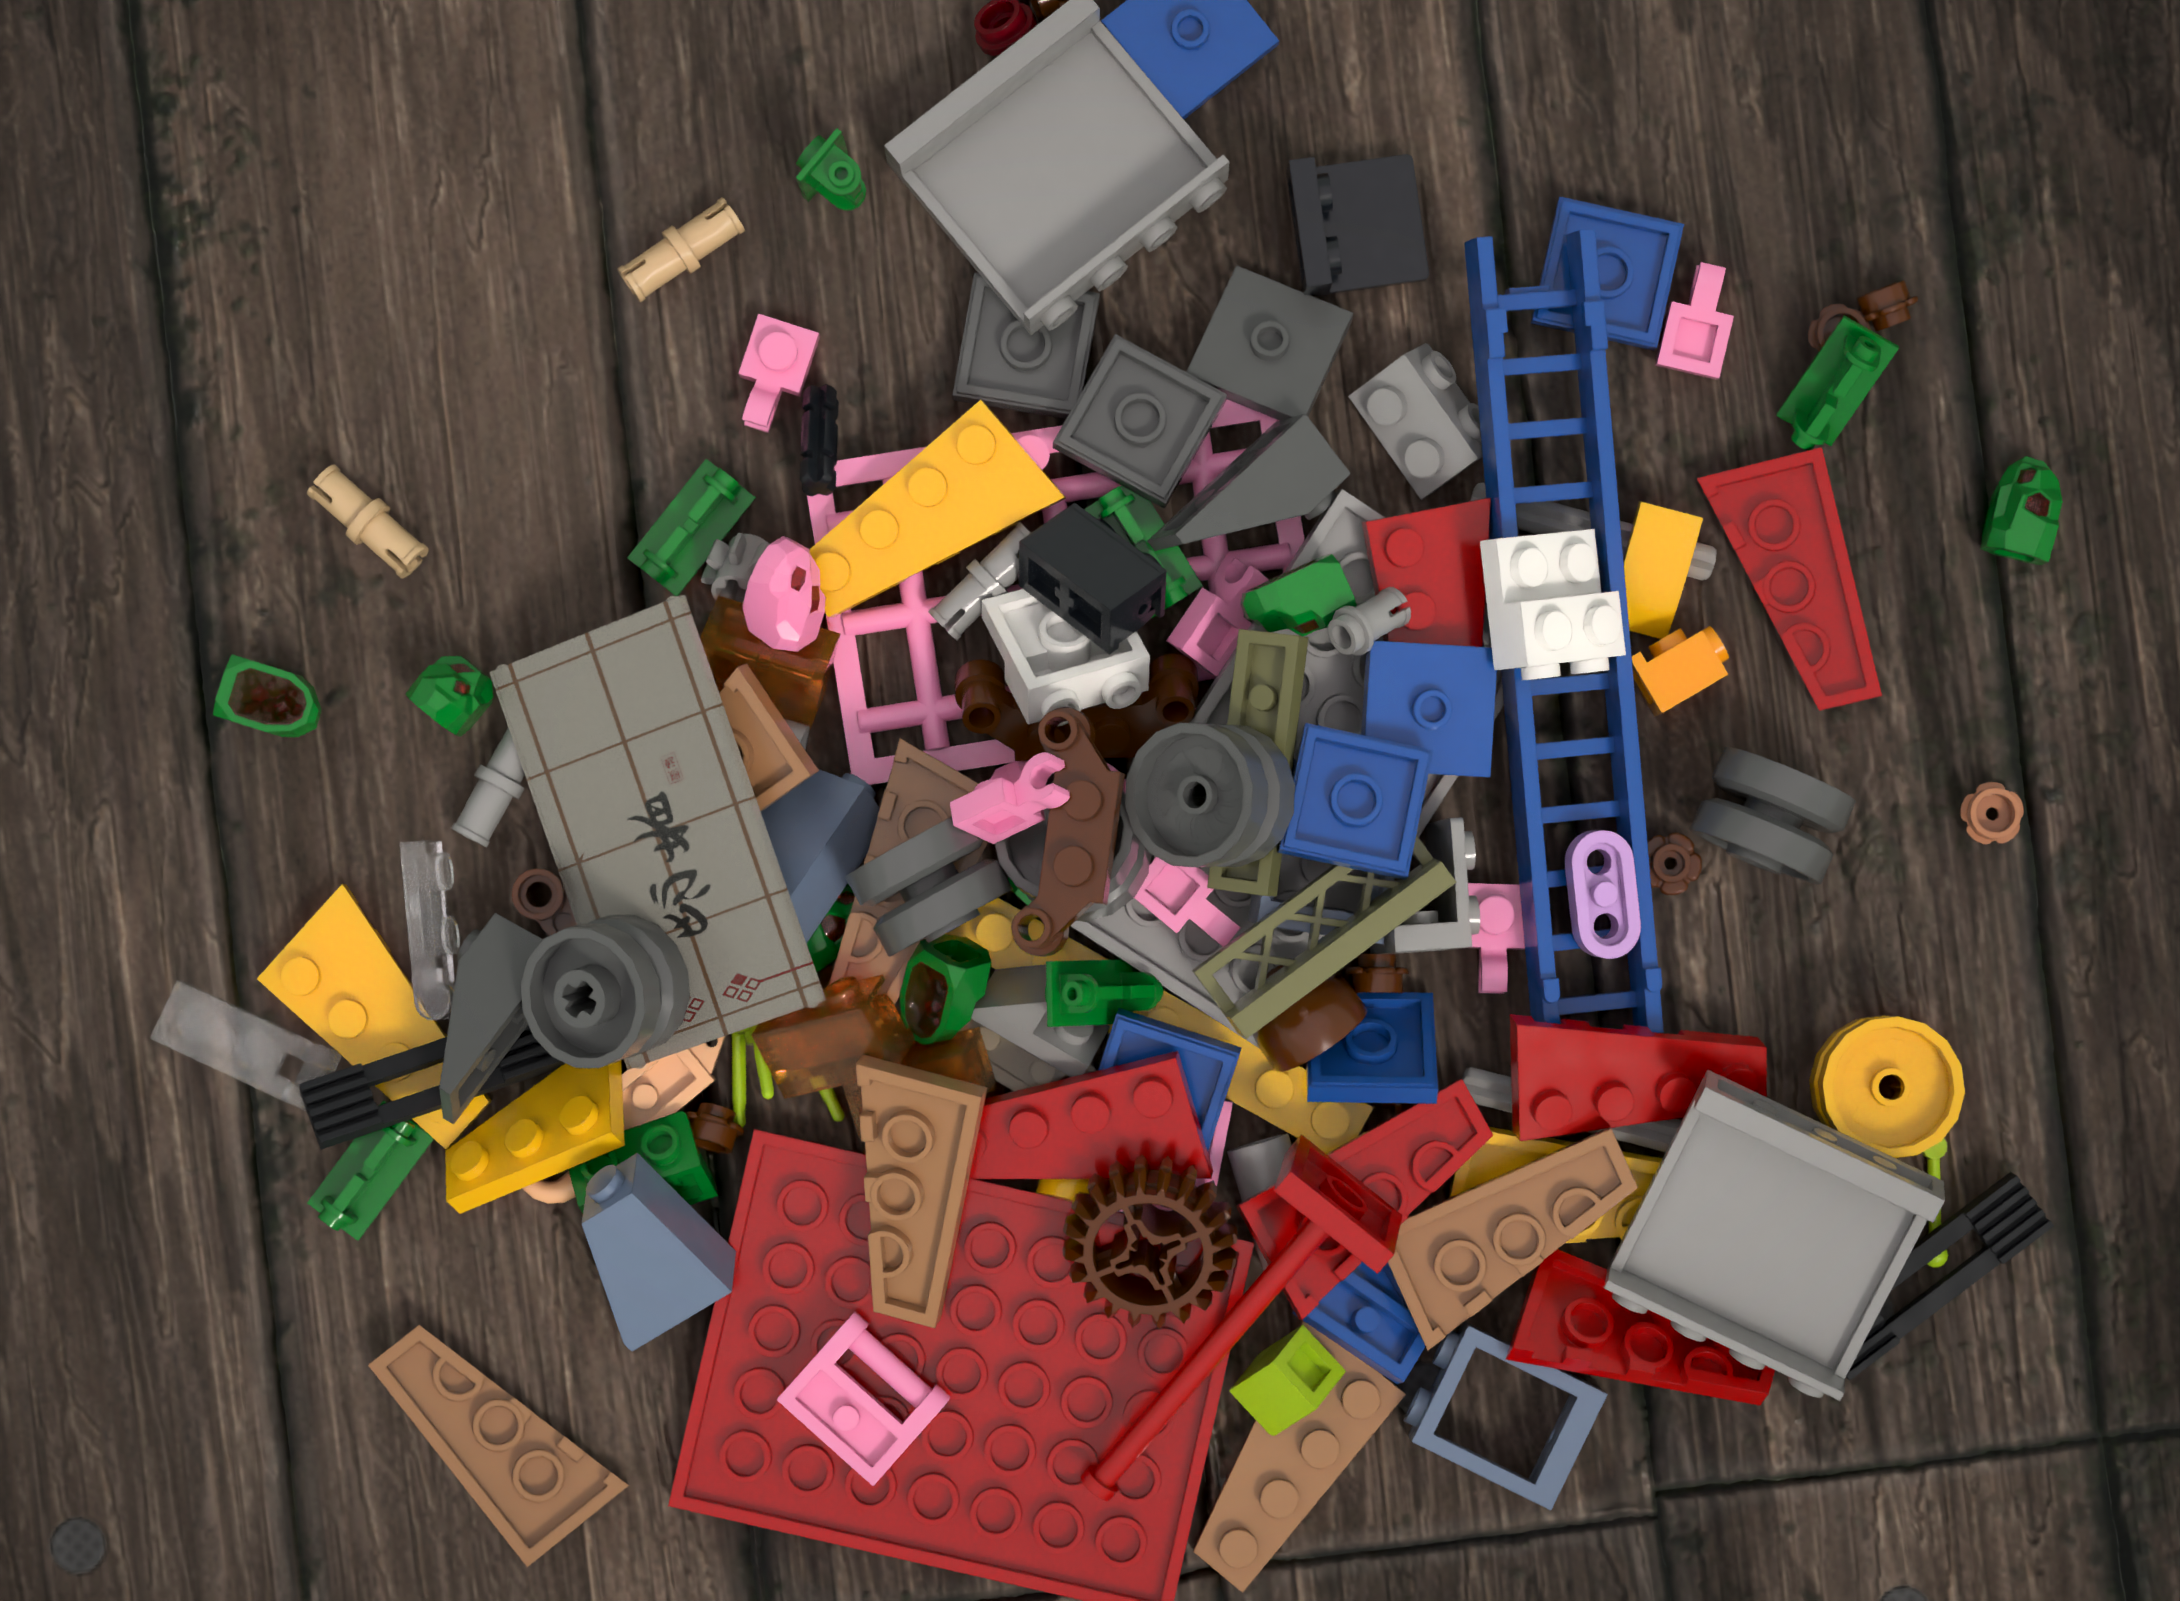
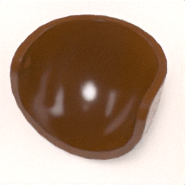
(1311, 1024)

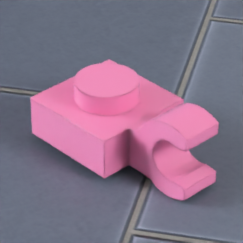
(1695, 334)
(777, 362)
(1213, 620)
(1005, 808)
(1179, 895)
(1499, 930)

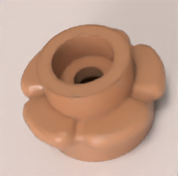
(2009, 811)

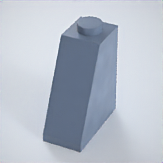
(820, 838)
(652, 1251)

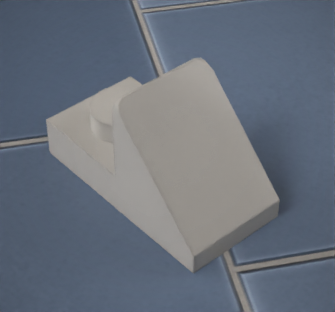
(1018, 1012)

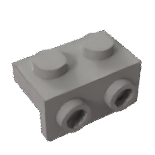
(1422, 418)

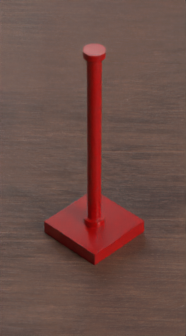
(1335, 1207)

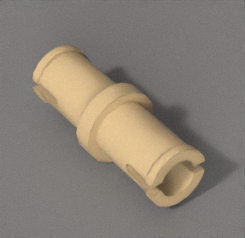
(681, 249)
(367, 521)

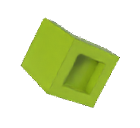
(1287, 1381)

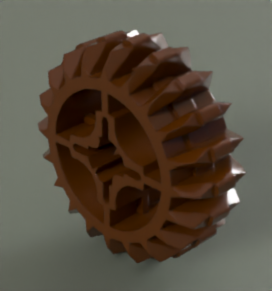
(1192, 1217)

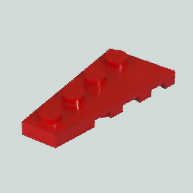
(1796, 556)
(1437, 567)
(1601, 1078)
(1091, 1122)
(1397, 1160)
(1581, 1329)

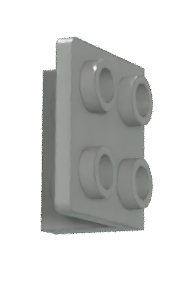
(1454, 913)

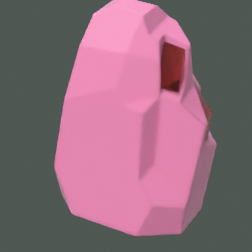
(785, 597)

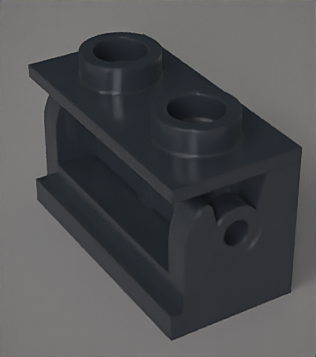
(1091, 577)

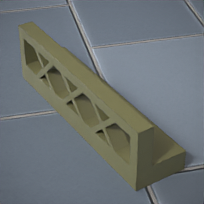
(1268, 699)
(1329, 953)

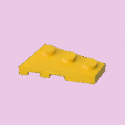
(539, 1134)

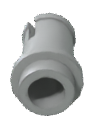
(1358, 627)

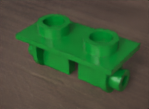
(831, 173)
(1835, 383)
(1137, 522)
(689, 526)
(1094, 990)
(368, 1176)

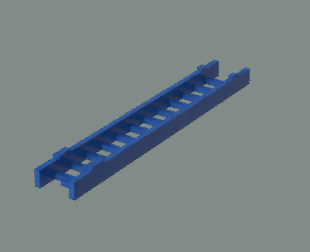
(1591, 342)

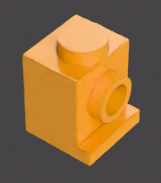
(1679, 668)

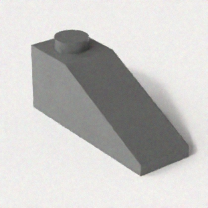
(1276, 478)
(484, 1010)

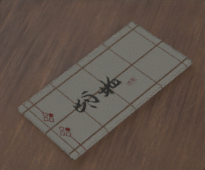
(659, 814)

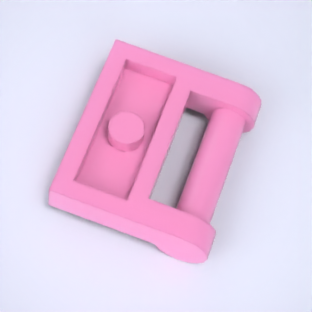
(849, 1415)

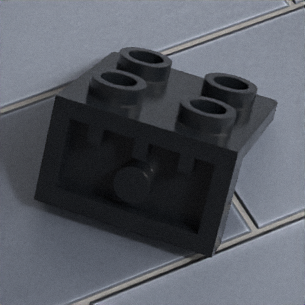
(1356, 224)

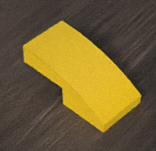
(1657, 566)

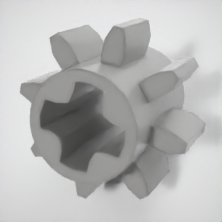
(732, 565)

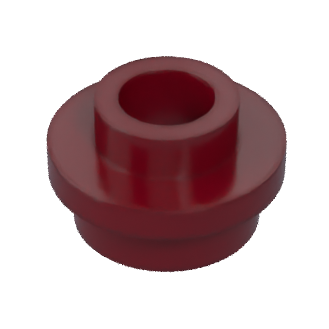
(1002, 24)

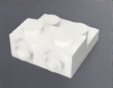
(1549, 605)
(1056, 664)

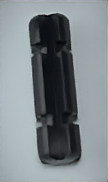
(819, 440)

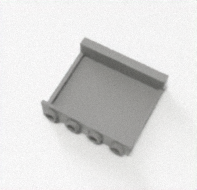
(1056, 166)
(1771, 1235)

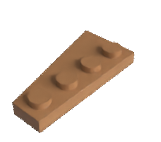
(1288, 1473)

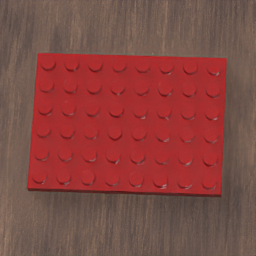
(1029, 1374)

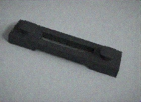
(344, 1106)
(2004, 1221)

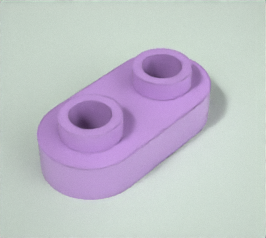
(1606, 892)

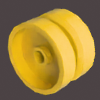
(1926, 1085)

